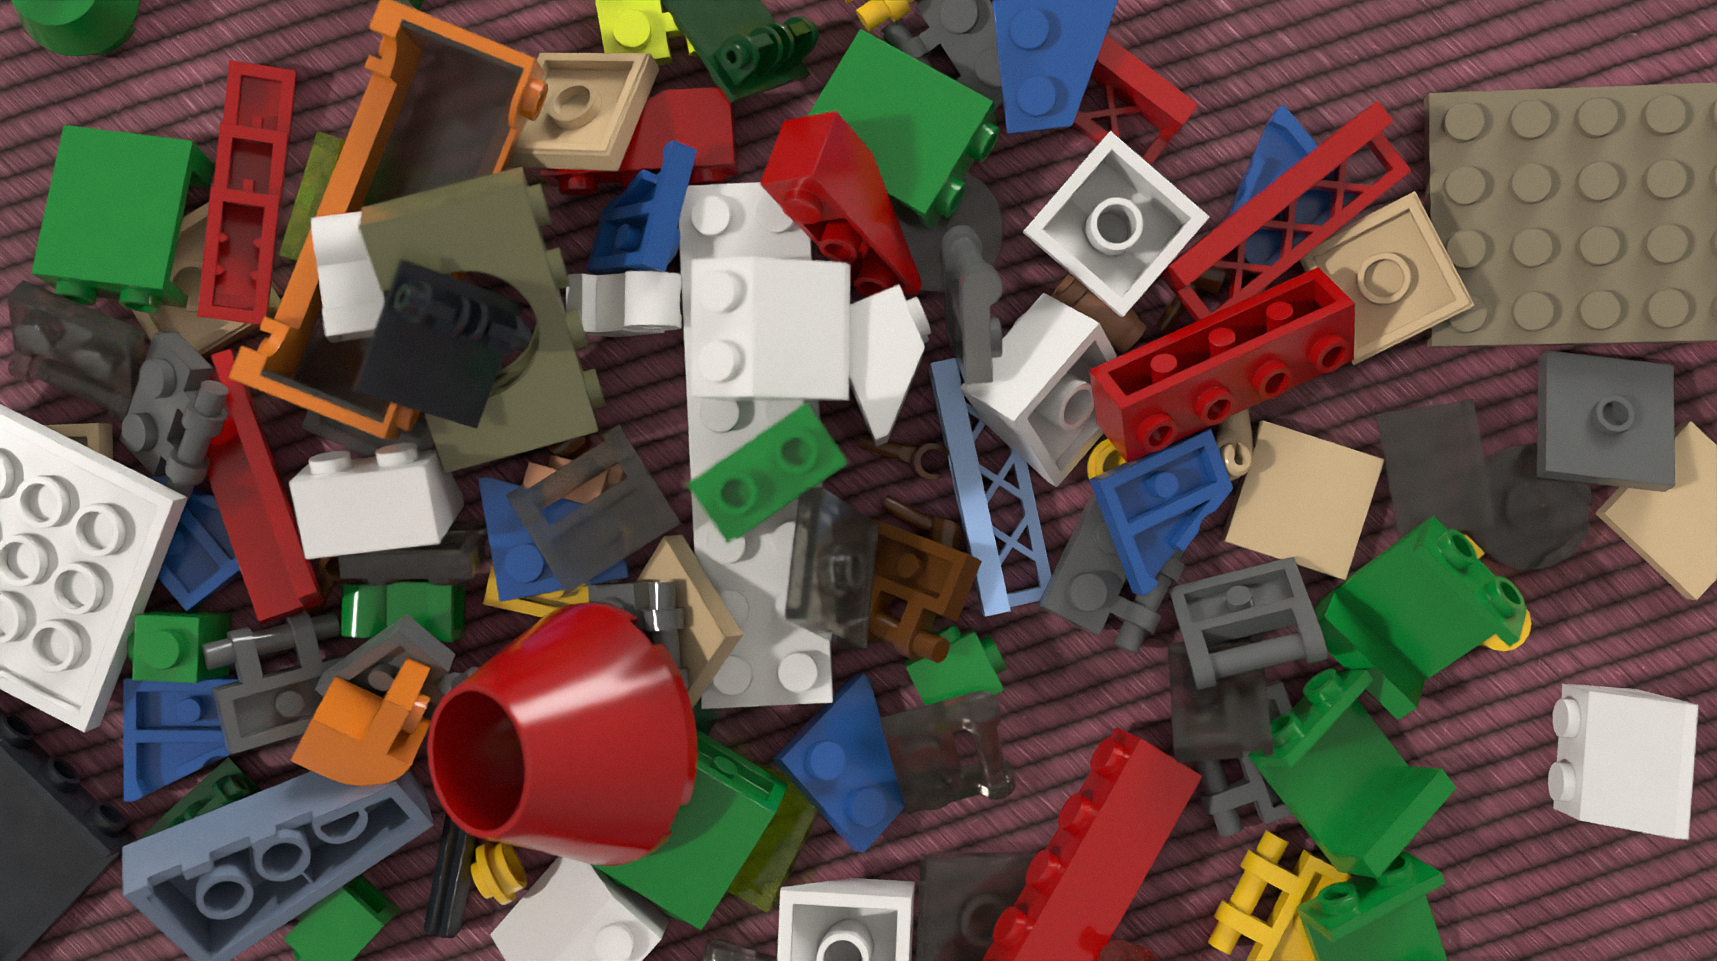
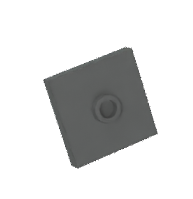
(1606, 421)

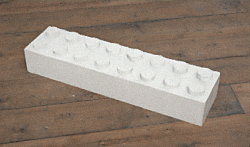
(774, 657)

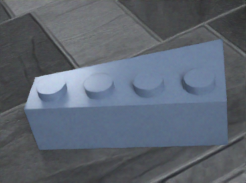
(267, 858)

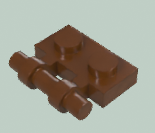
(929, 578)

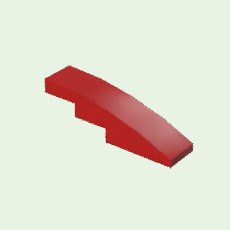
(247, 193)

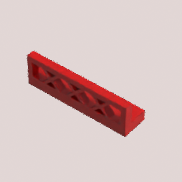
(1142, 92)
(1281, 194)
(258, 507)

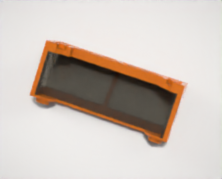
(431, 117)

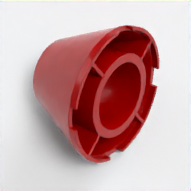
(569, 740)

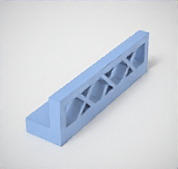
(973, 499)

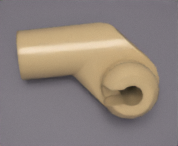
(1236, 444)

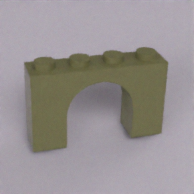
(496, 230)

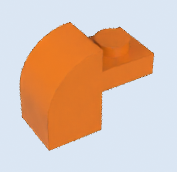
(364, 736)

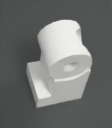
(346, 278)
(626, 302)

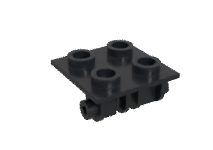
(440, 344)

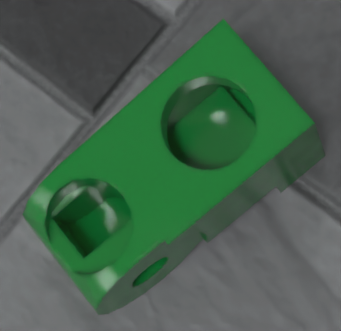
(374, 608)

